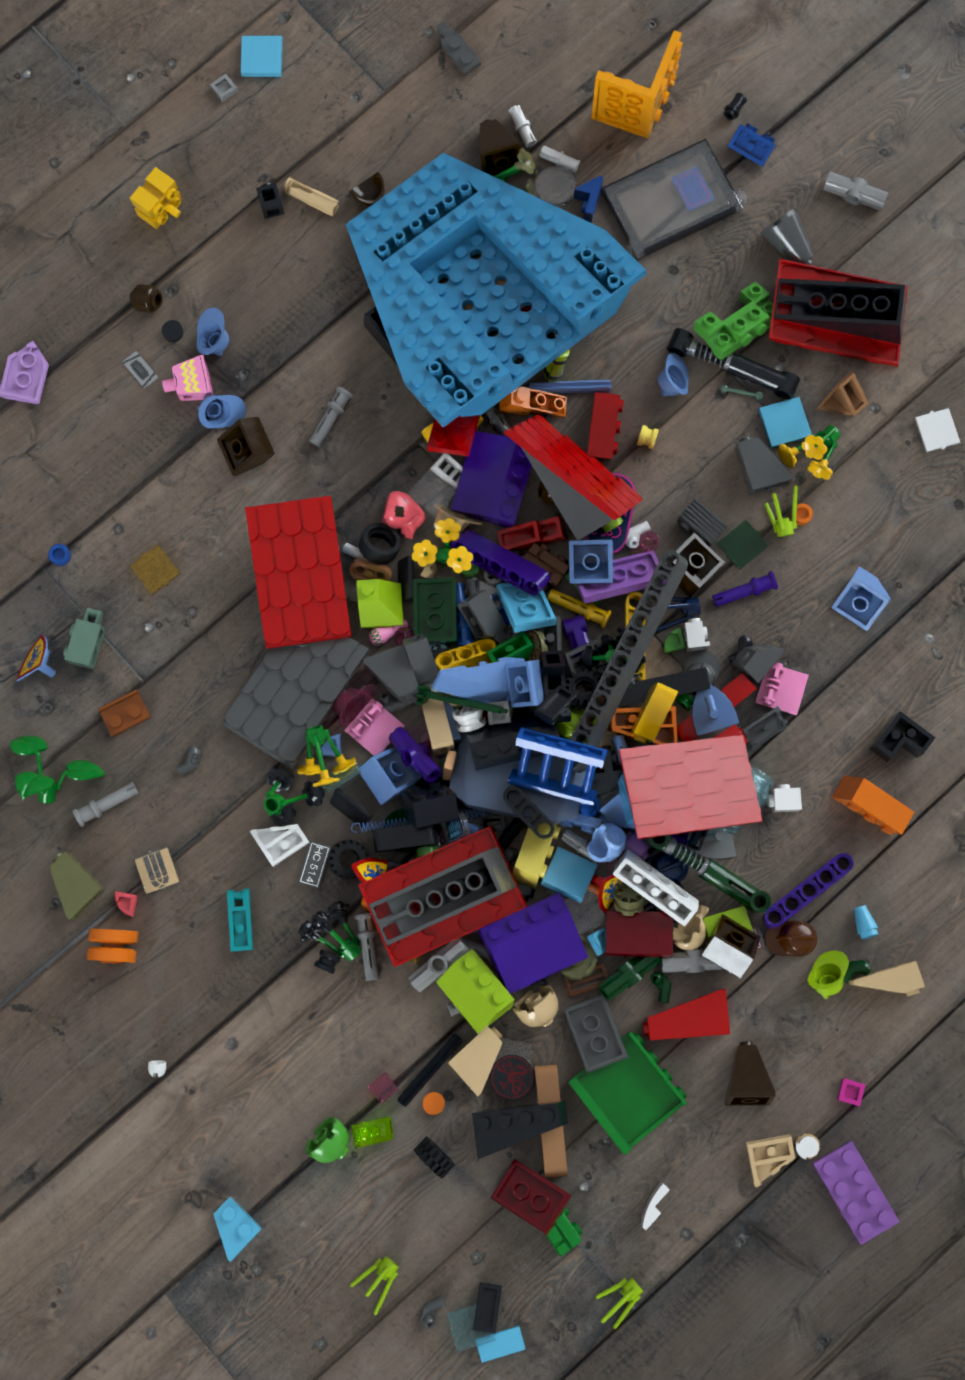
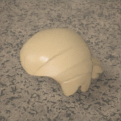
(693, 933)

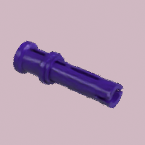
(755, 587)

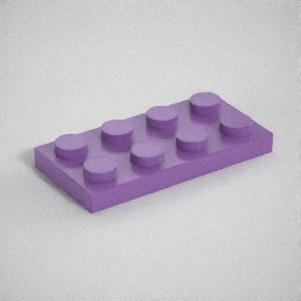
(629, 575)
(855, 1192)

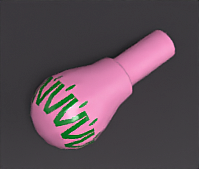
(380, 635)

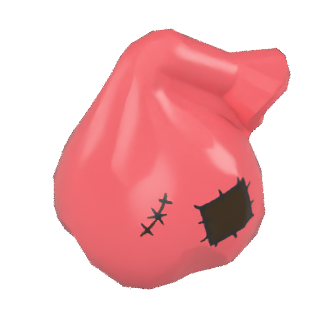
(403, 513)

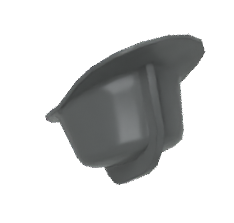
(704, 659)

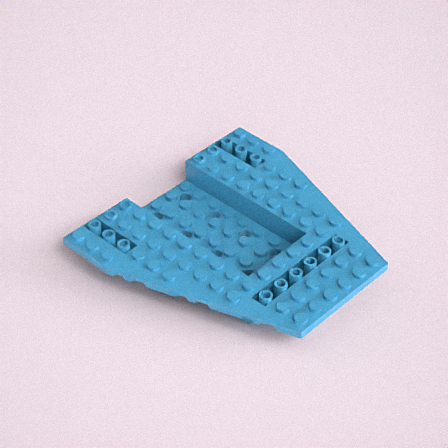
(550, 261)

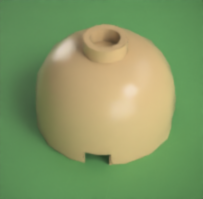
(537, 1008)

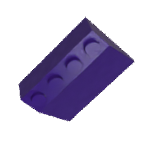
(492, 480)
(533, 943)

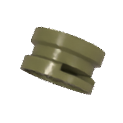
(628, 900)

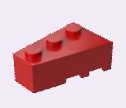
(604, 425)

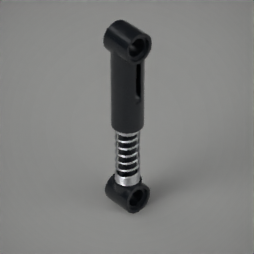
(781, 383)

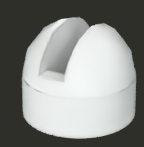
(157, 1066)

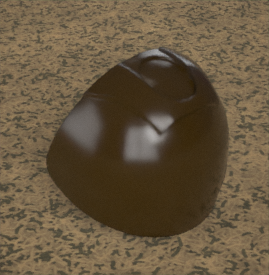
(369, 191)

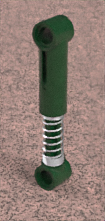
(714, 874)

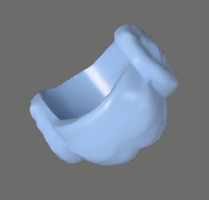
(607, 843)

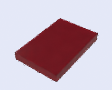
(639, 935)
(531, 1197)

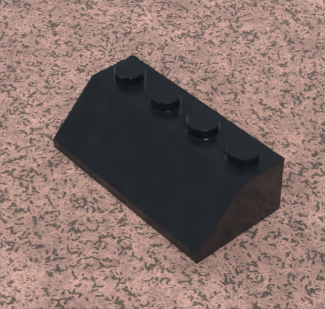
(496, 743)

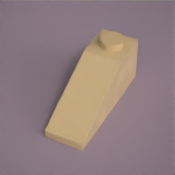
(897, 979)

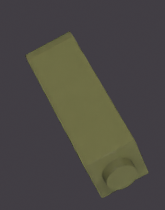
(74, 885)

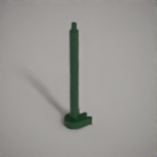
(425, 694)

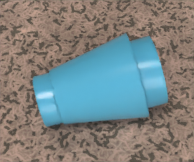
(865, 923)

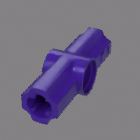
(415, 755)

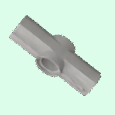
(855, 191)
(688, 961)
(429, 972)

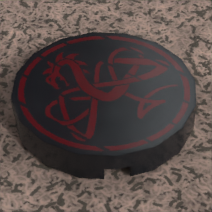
(512, 1077)

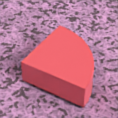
(126, 902)

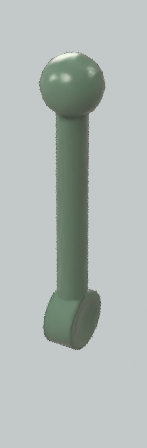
(758, 395)

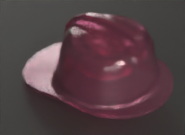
(352, 702)

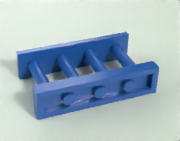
(563, 748)

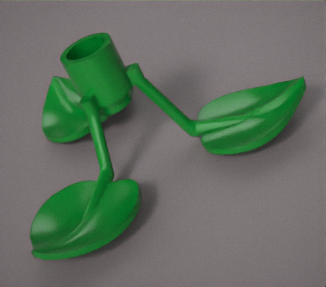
(30, 783)

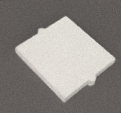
(937, 430)

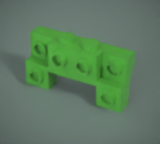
(739, 328)

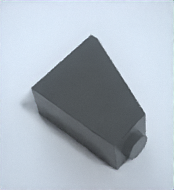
(760, 466)
(394, 673)

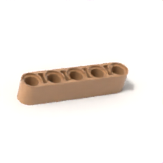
(552, 1141)

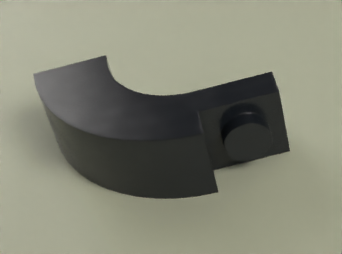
(552, 675)

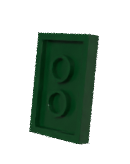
(435, 609)

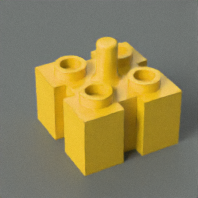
(157, 198)

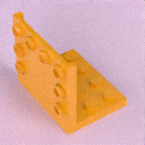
(633, 106)

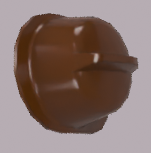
(791, 939)

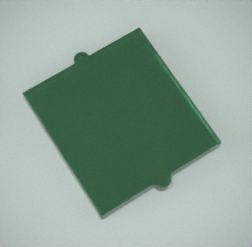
(742, 544)

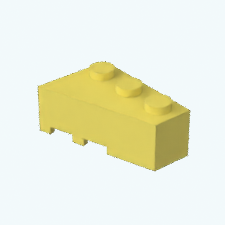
(532, 856)

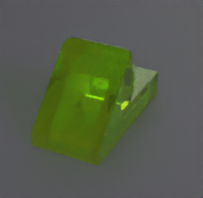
(372, 1132)

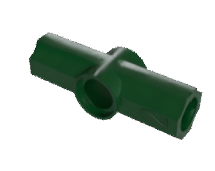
(627, 975)

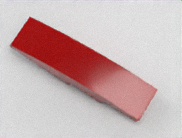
(735, 691)

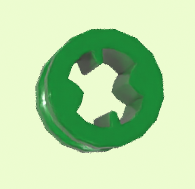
(685, 701)

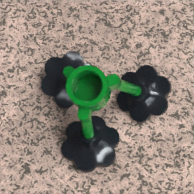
(280, 808)

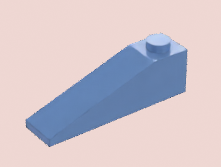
(479, 683)

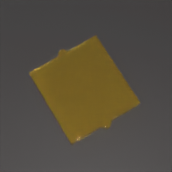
(154, 569)

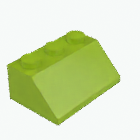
(475, 991)

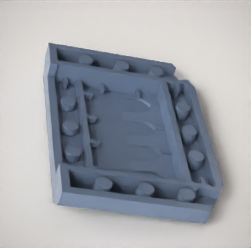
(485, 787)

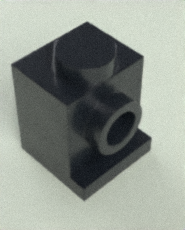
(270, 200)

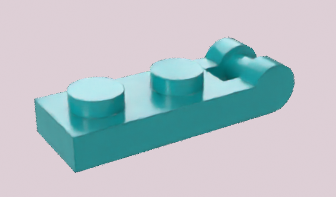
(240, 920)

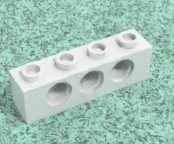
(656, 887)

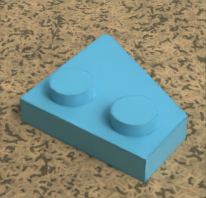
(235, 1227)

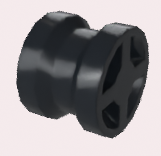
(327, 961)

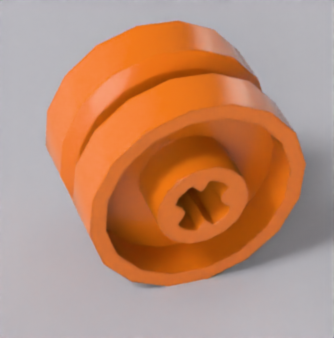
(112, 946)

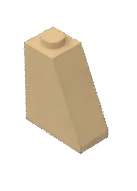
(438, 727)
(477, 1059)

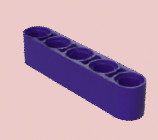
(503, 563)
(815, 883)

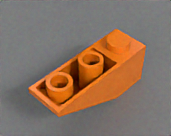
(538, 402)

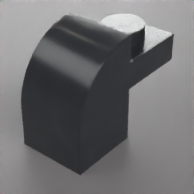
(607, 778)

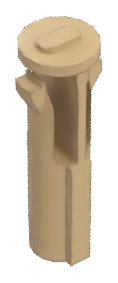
(311, 196)

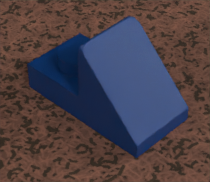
(589, 194)

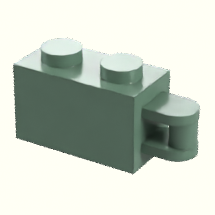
(85, 640)

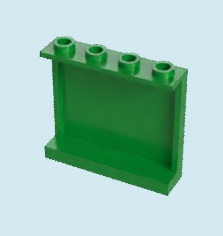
(629, 1094)

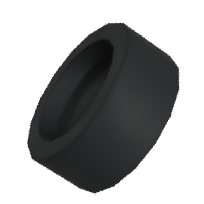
(376, 555)

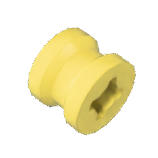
(647, 437)

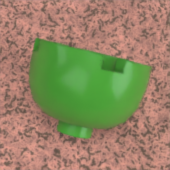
(329, 1142)

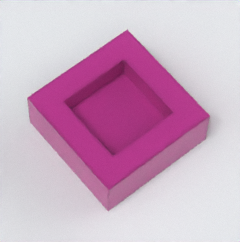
(851, 1092)

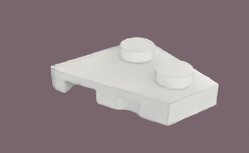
(280, 842)

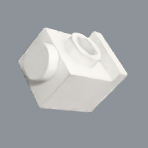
(695, 635)

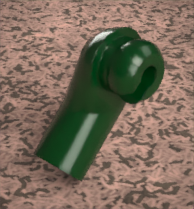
(857, 967)
(663, 985)

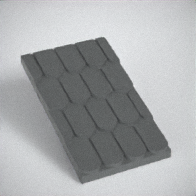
(292, 693)

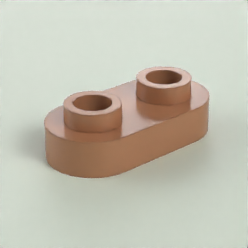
(370, 570)

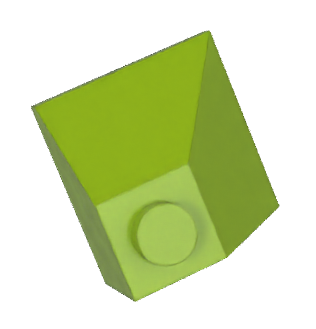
(379, 603)

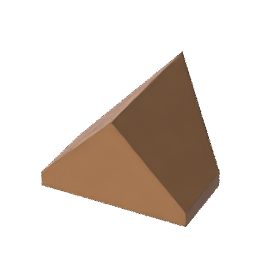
(845, 397)

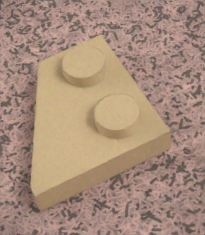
(768, 1156)

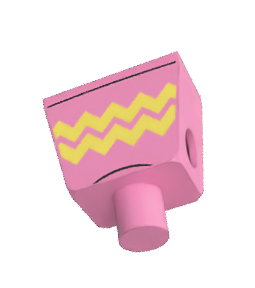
(190, 380)

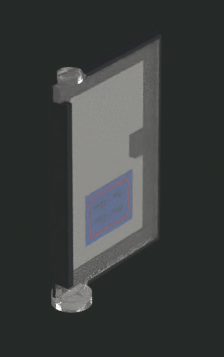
(672, 199)

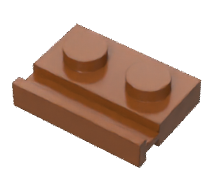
(124, 713)

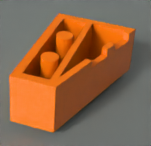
(625, 719)
(873, 804)

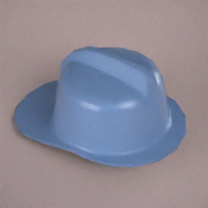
(211, 333)
(674, 377)
(221, 411)

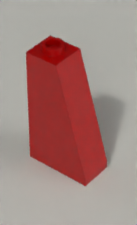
(694, 1018)

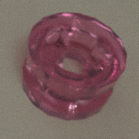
(648, 535)

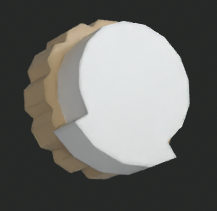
(807, 1146)

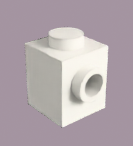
(785, 799)

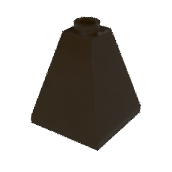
(497, 147)
(749, 1079)

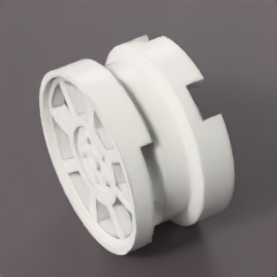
(469, 719)

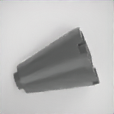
(789, 238)

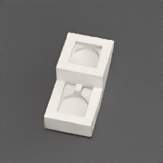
(650, 1212)

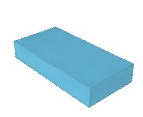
(506, 1343)

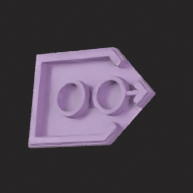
(24, 375)

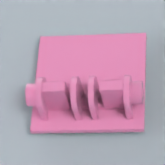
(782, 689)
(373, 727)

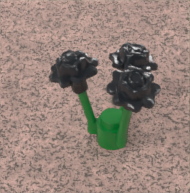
(321, 921)

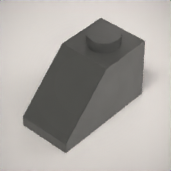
(757, 660)

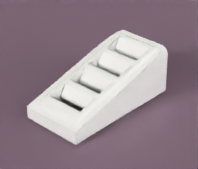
(442, 473)

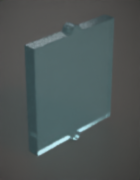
(343, 777)
(462, 1329)

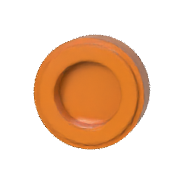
(804, 514)
(433, 1103)

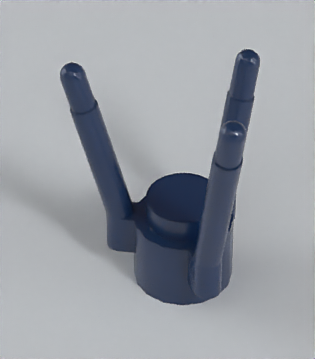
(688, 606)

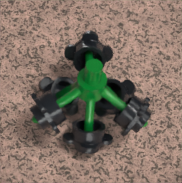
(591, 657)

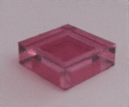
(383, 1088)

